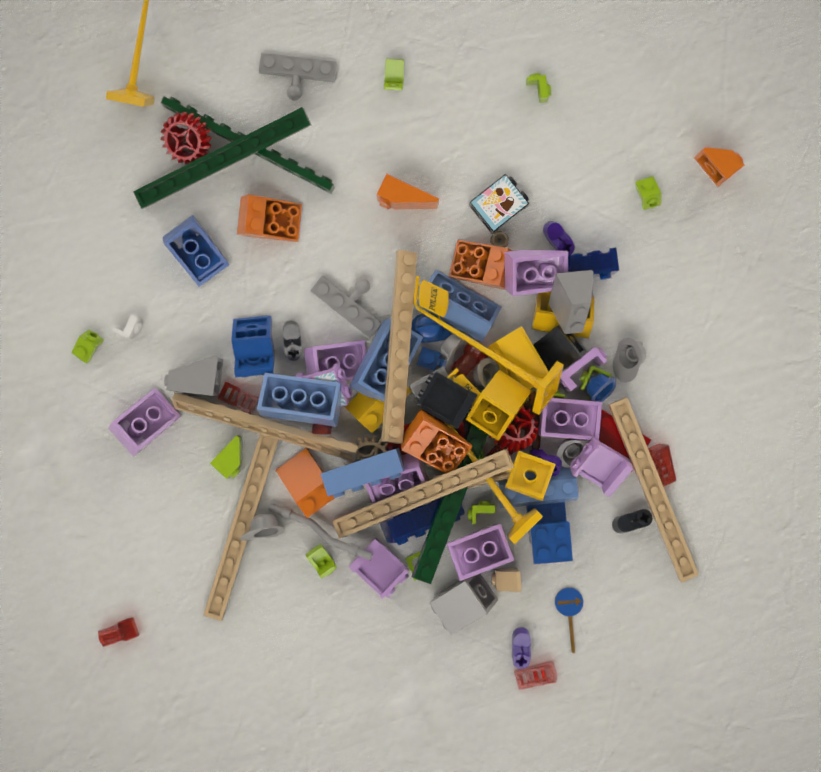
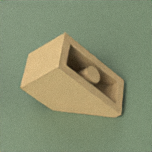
(506, 579)

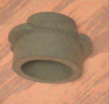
(499, 235)

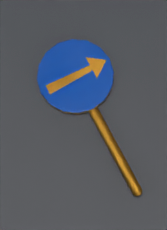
(569, 603)

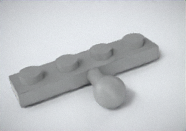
(297, 68)
(346, 305)

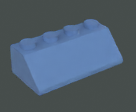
(466, 308)
(372, 373)
(300, 399)
(362, 472)
(560, 489)

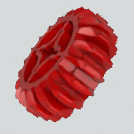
(176, 137)
(511, 437)

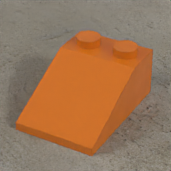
(400, 195)
(304, 482)

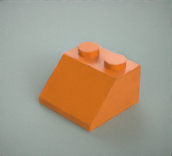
(719, 163)

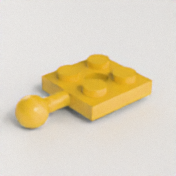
(528, 463)

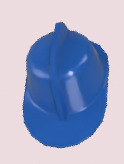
(429, 329)
(600, 387)

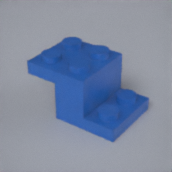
(253, 346)
(551, 534)

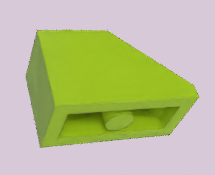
(229, 459)

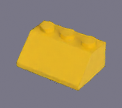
(546, 321)
(520, 351)
(368, 410)

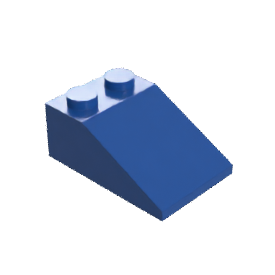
(195, 250)

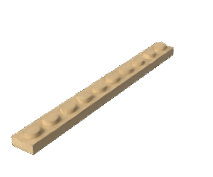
(399, 347)
(265, 427)
(653, 489)
(423, 493)
(241, 523)

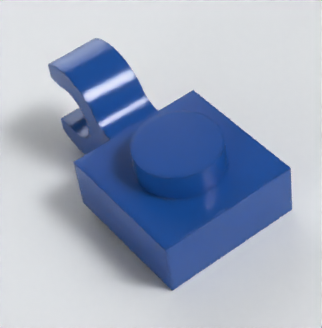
(430, 359)

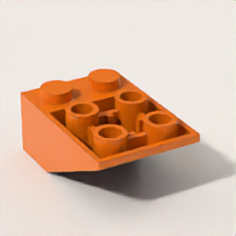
(269, 218)
(479, 264)
(434, 442)

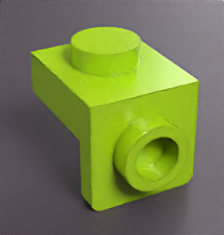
(544, 89)
(648, 192)
(87, 345)
(482, 507)
(321, 561)

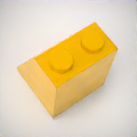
(498, 404)

